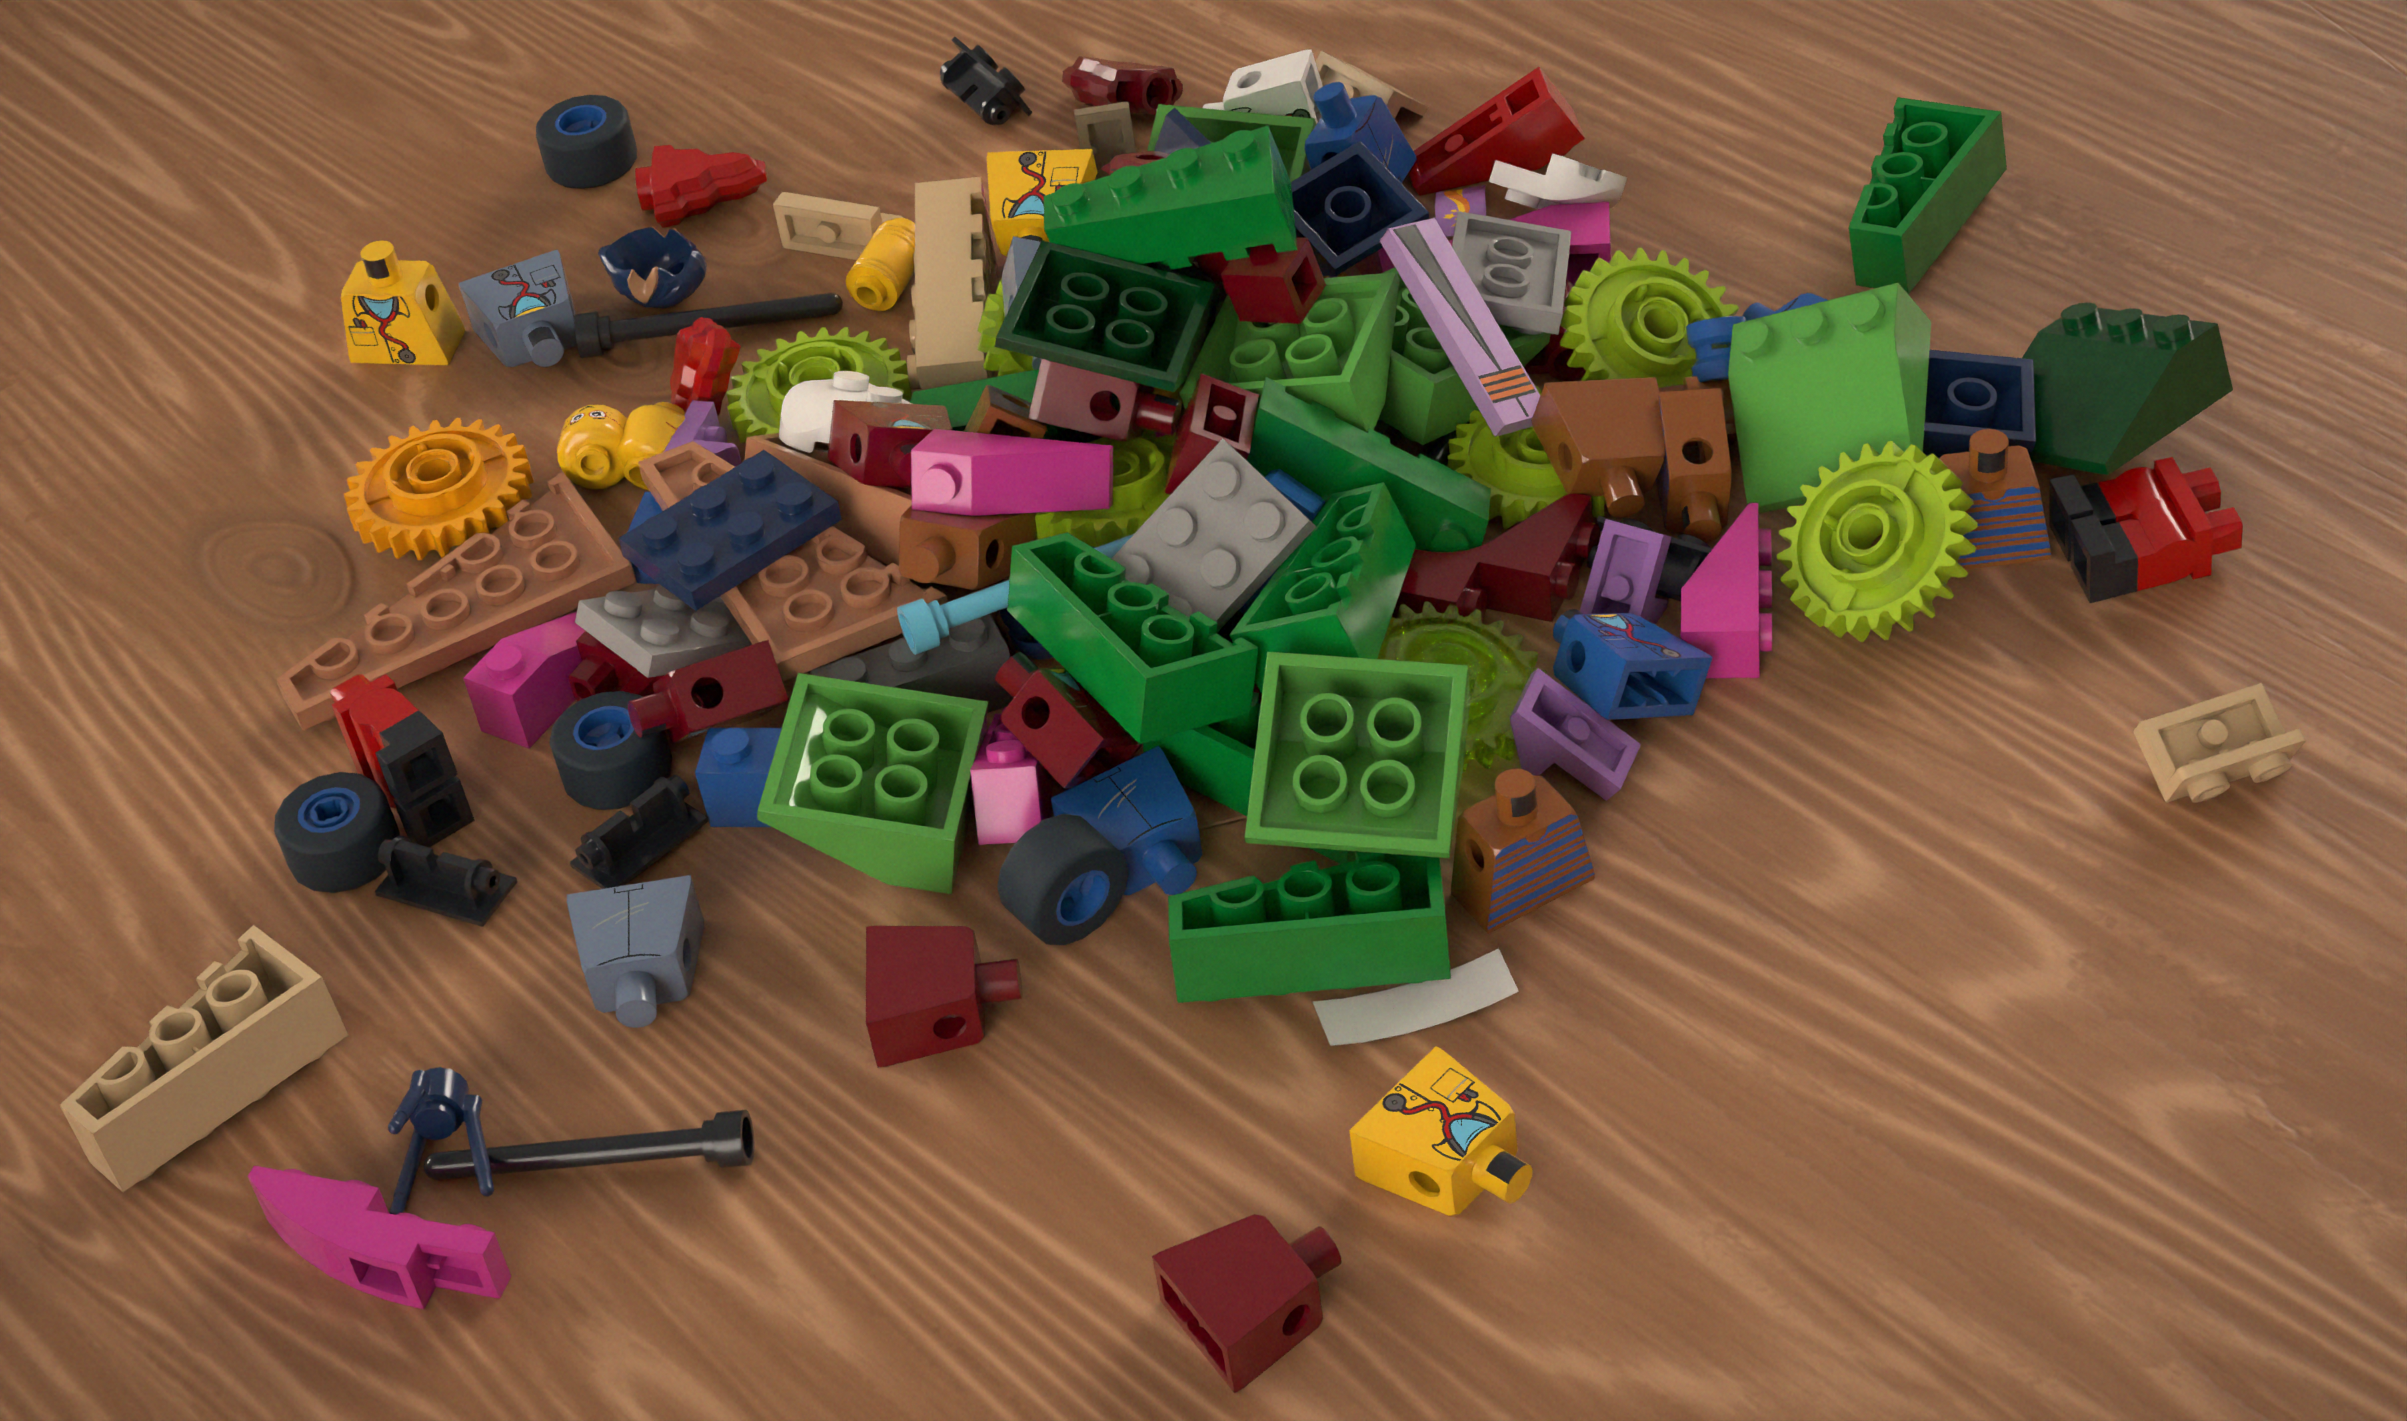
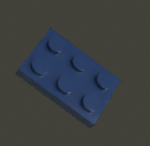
(730, 529)

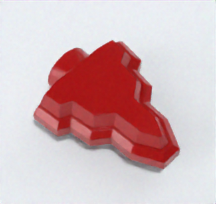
(692, 182)
(702, 364)

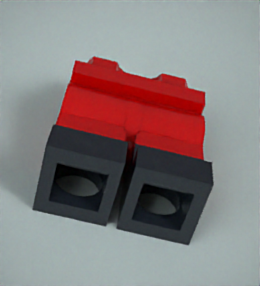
(2141, 528)
(403, 755)

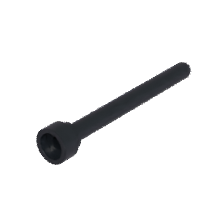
(600, 333)
(723, 1139)

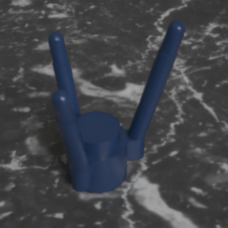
(437, 1108)

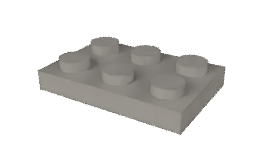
(1515, 269)
(1215, 537)
(659, 630)

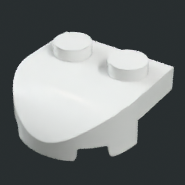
(1564, 183)
(809, 406)

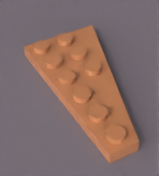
(471, 600)
(812, 601)

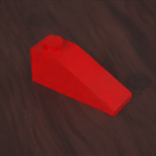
(1513, 127)

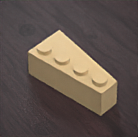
(952, 282)
(204, 1061)

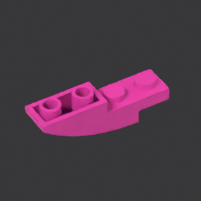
(356, 1240)

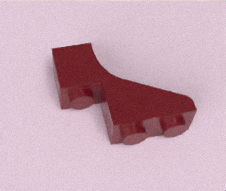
(1268, 283)
(1517, 573)

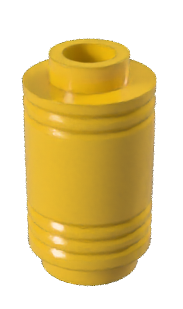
(884, 265)

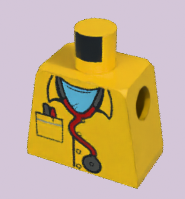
(1019, 185)
(398, 311)
(1440, 1139)

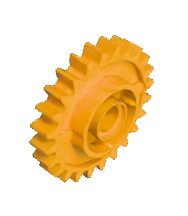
(437, 487)

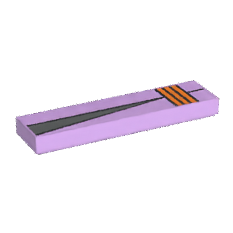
(1463, 325)

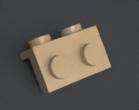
(2216, 743)

